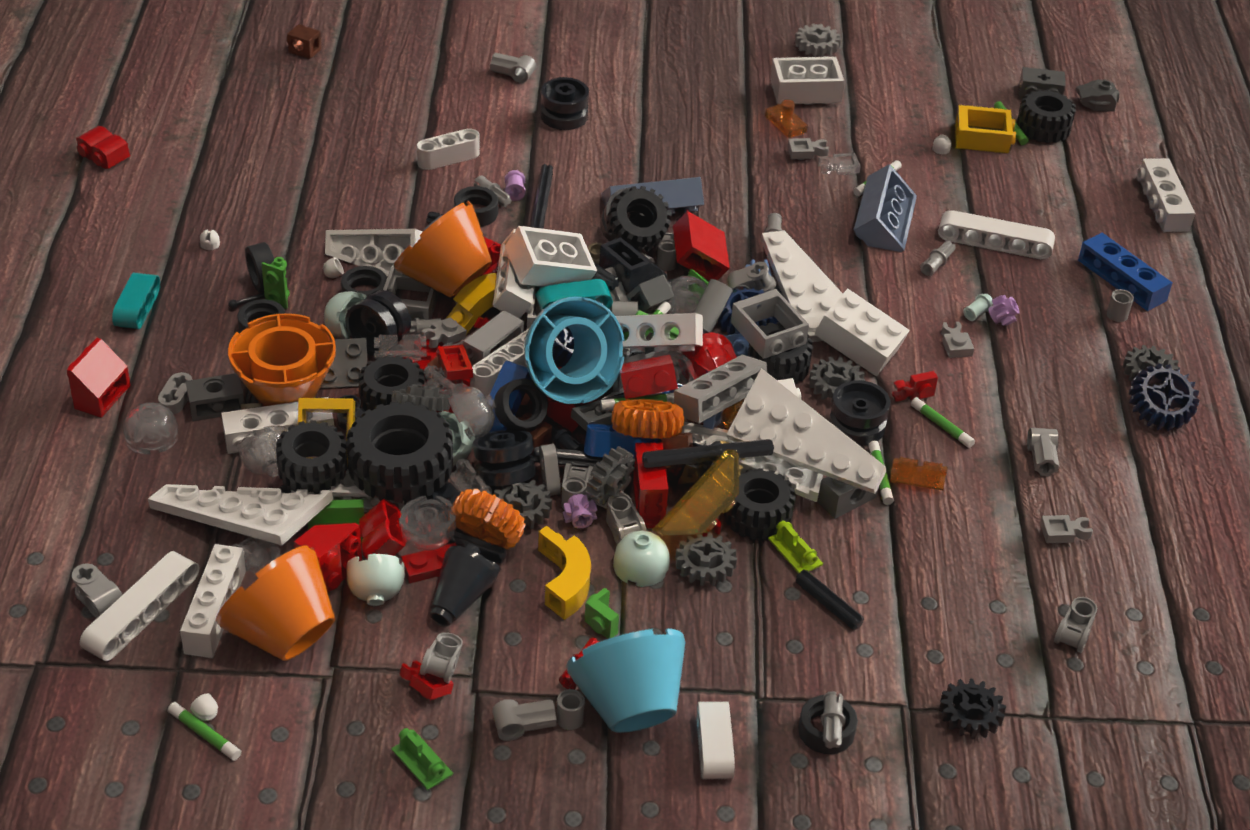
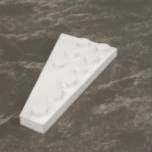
(800, 279)
(803, 480)

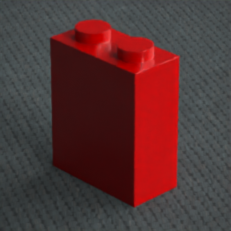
(701, 246)
(648, 376)

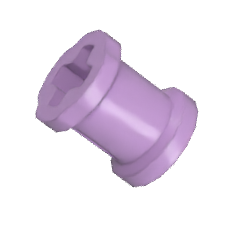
(515, 187)

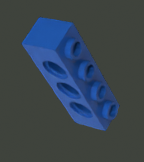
(1125, 271)

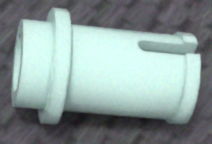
(980, 305)

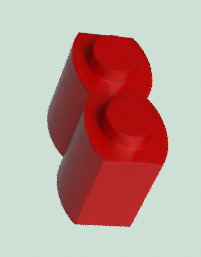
(102, 147)
(381, 530)

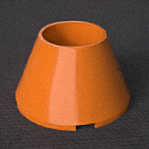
(448, 252)
(282, 357)
(283, 607)

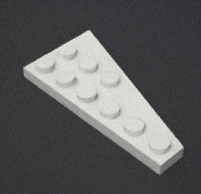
(803, 435)
(248, 511)

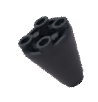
(461, 582)

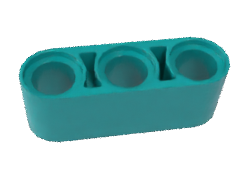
(593, 289)
(136, 300)

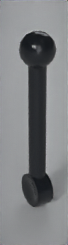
(233, 304)

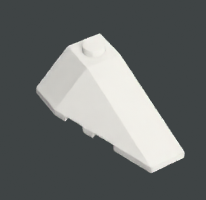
(370, 246)

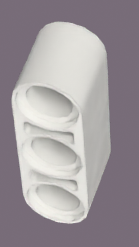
(448, 149)
(715, 740)

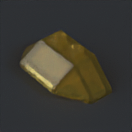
(705, 499)

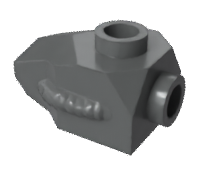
(1098, 95)

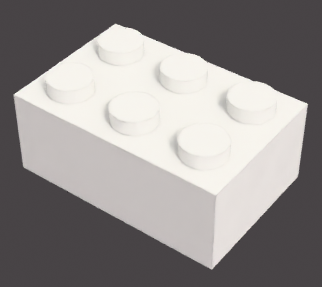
(807, 80)
(549, 256)
(861, 332)

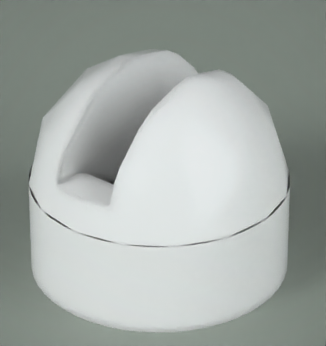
(942, 144)
(212, 236)
(333, 268)
(204, 707)

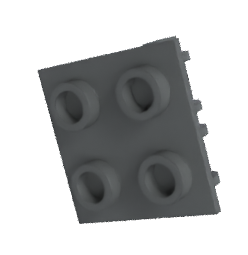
(348, 361)

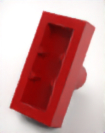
(455, 362)

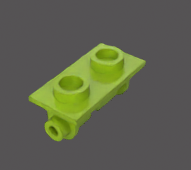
(794, 548)

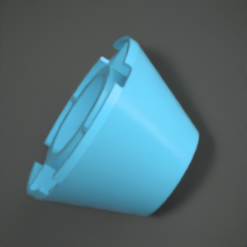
(595, 356)
(632, 678)

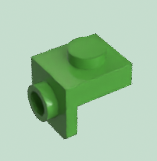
(600, 616)

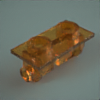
(908, 472)

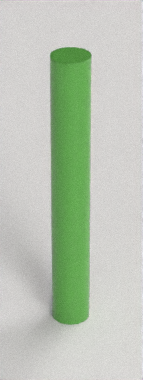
(1021, 137)

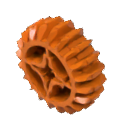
(647, 418)
(488, 518)

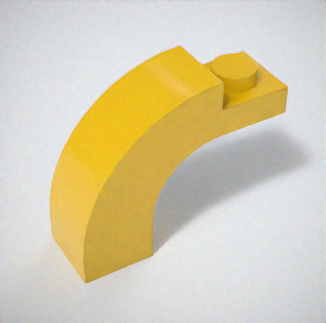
(474, 300)
(571, 587)

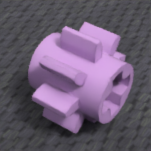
(1003, 310)
(580, 511)

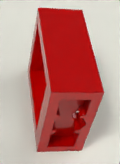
(649, 487)

